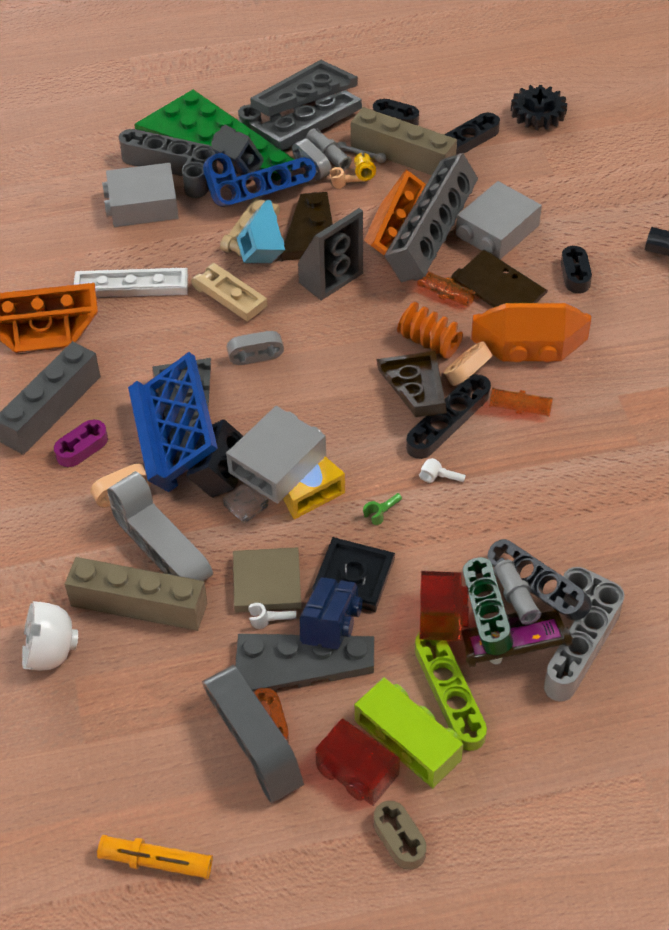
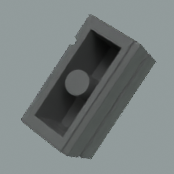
(238, 148)

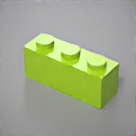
(409, 731)

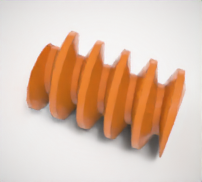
(429, 331)

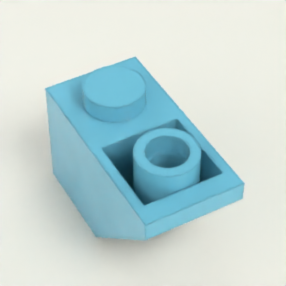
(261, 238)

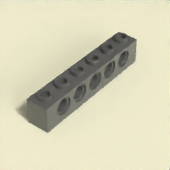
(431, 218)

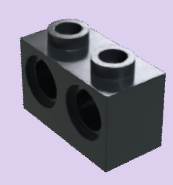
(212, 472)

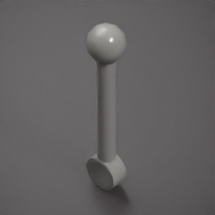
(381, 157)

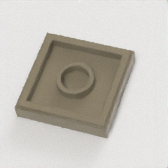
(267, 579)

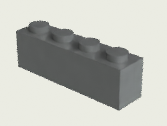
(48, 397)

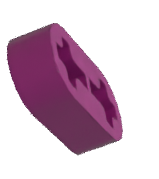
(81, 443)

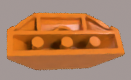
(394, 211)
(46, 316)
(531, 331)

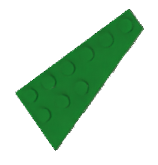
(198, 119)

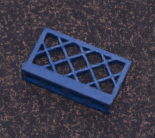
(154, 431)

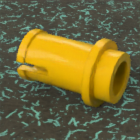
(366, 164)

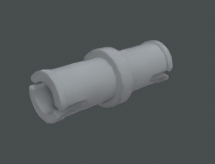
(329, 149)
(517, 592)

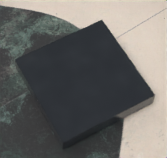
(358, 564)

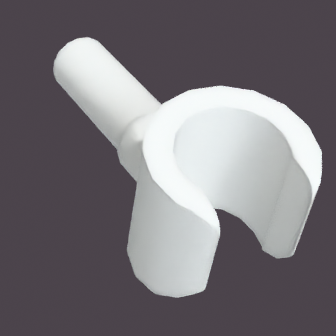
(433, 468)
(265, 616)

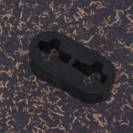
(398, 110)
(570, 269)

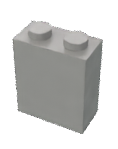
(140, 195)
(498, 220)
(276, 454)

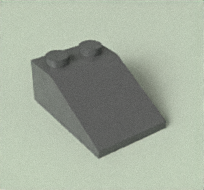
(333, 257)

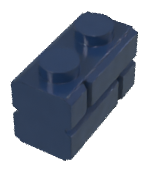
(330, 613)

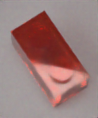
(442, 606)
(357, 762)

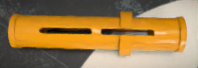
(111, 849)

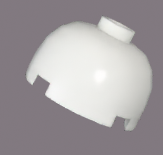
(47, 637)

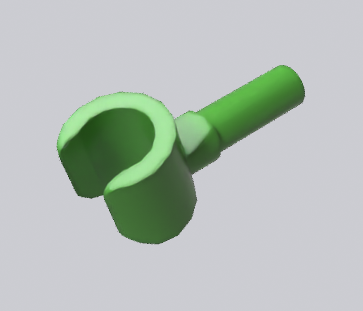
(375, 507)

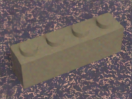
(400, 140)
(136, 593)

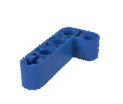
(261, 177)

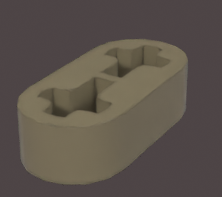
(393, 839)

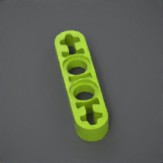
(449, 688)

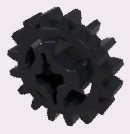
(538, 107)

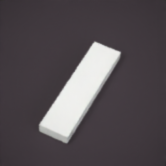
(136, 282)

